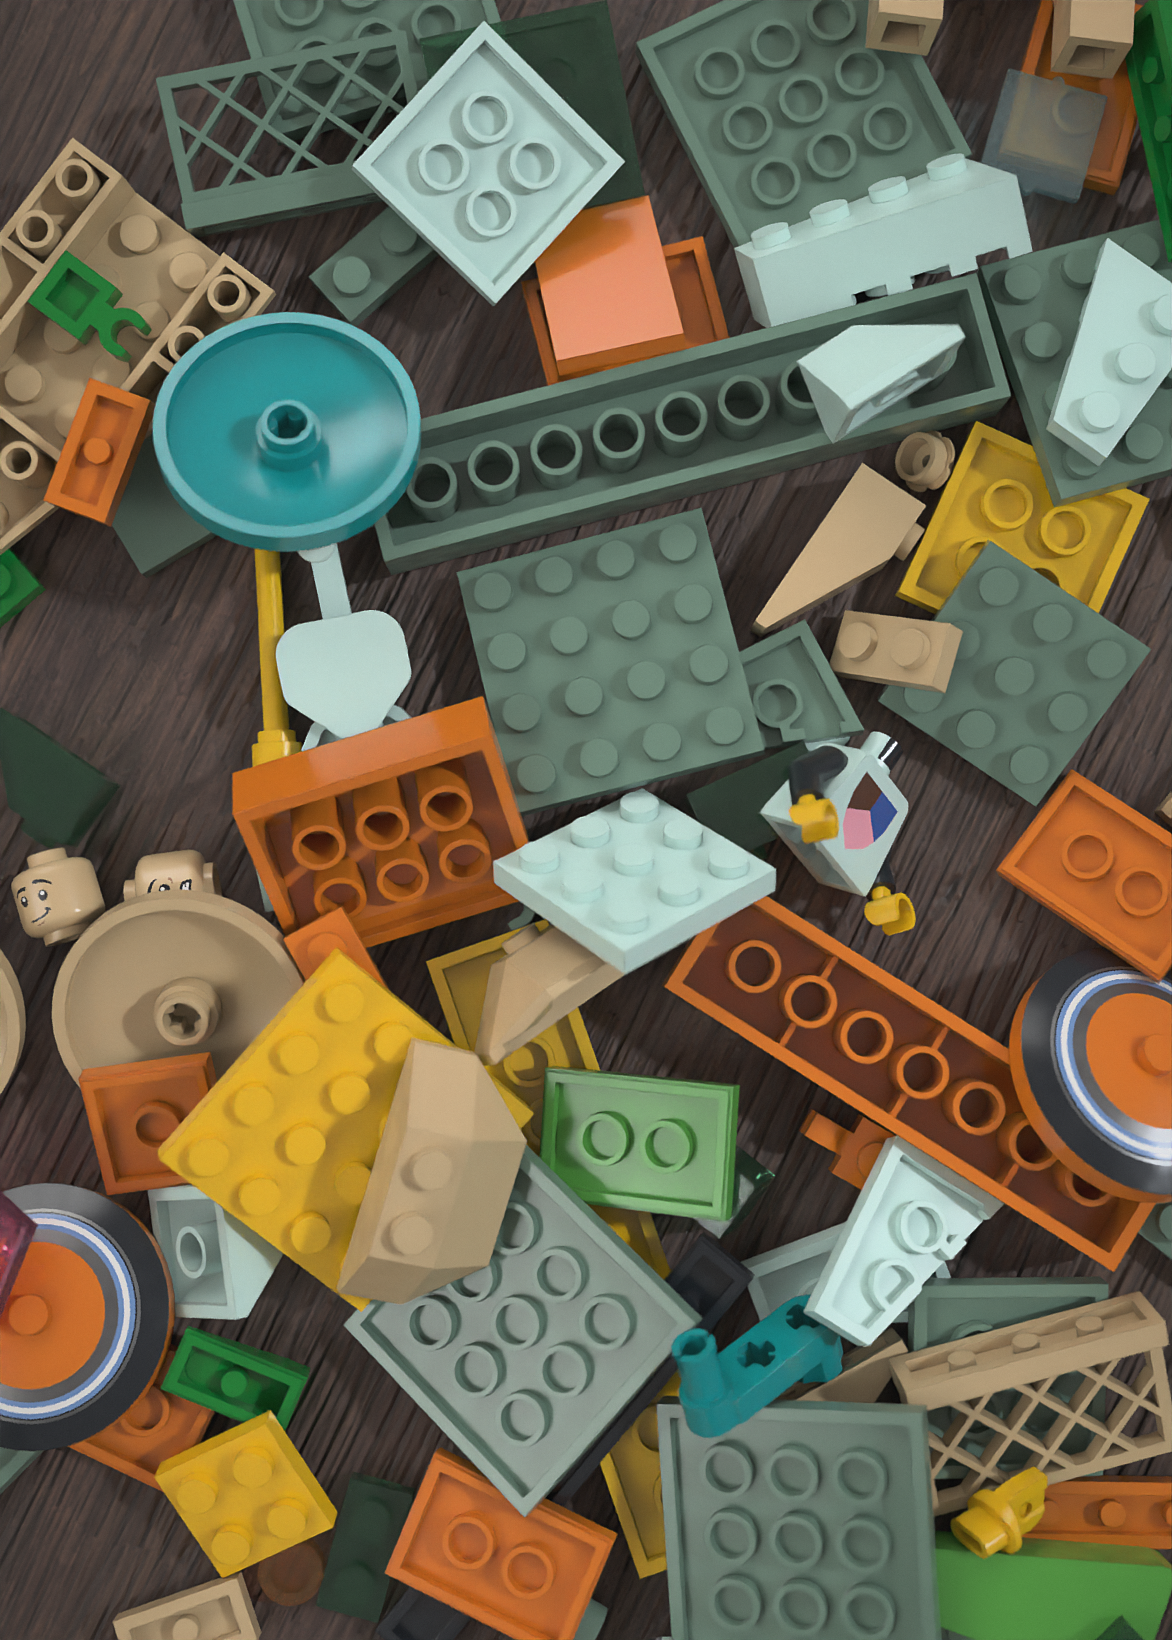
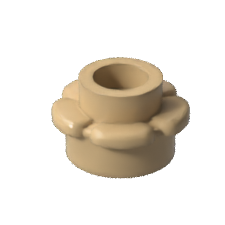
(925, 460)

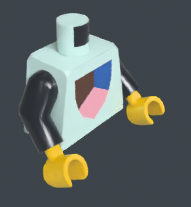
(842, 823)

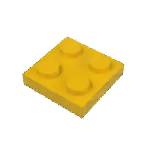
(246, 1494)

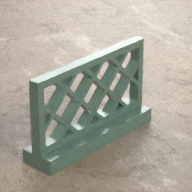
(293, 192)

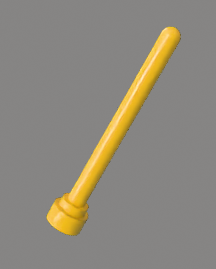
(276, 739)

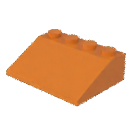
(385, 825)

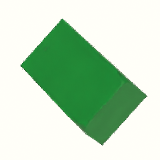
(234, 1377)

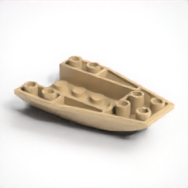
(44, 369)

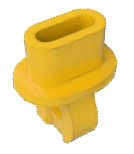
(1001, 1516)

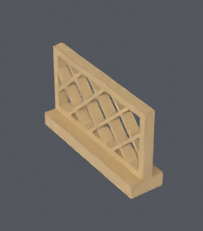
(1029, 1360)

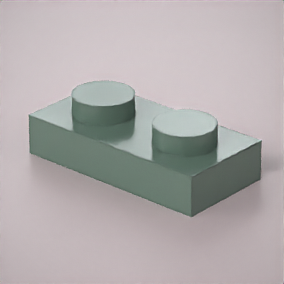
(372, 267)

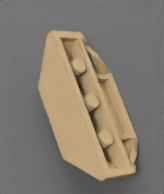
(536, 987)
(435, 1179)

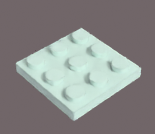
(487, 164)
(634, 879)

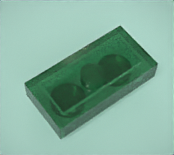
(363, 1546)

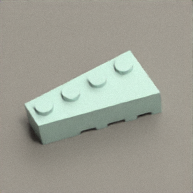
(883, 240)

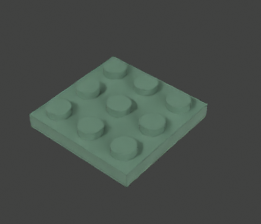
(1025, 677)
(971, 1306)

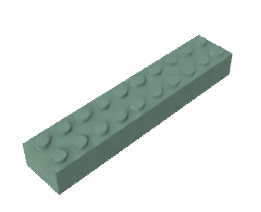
(669, 430)

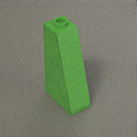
(1050, 1589)

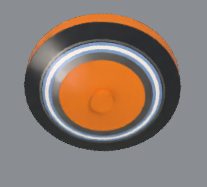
(1098, 1072)
(81, 1320)

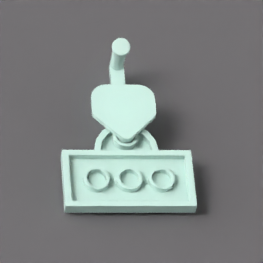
(341, 667)

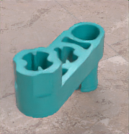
(754, 1369)

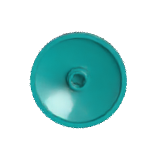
(287, 431)

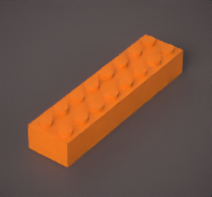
(896, 1063)

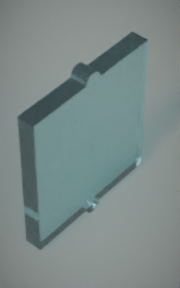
(1044, 134)

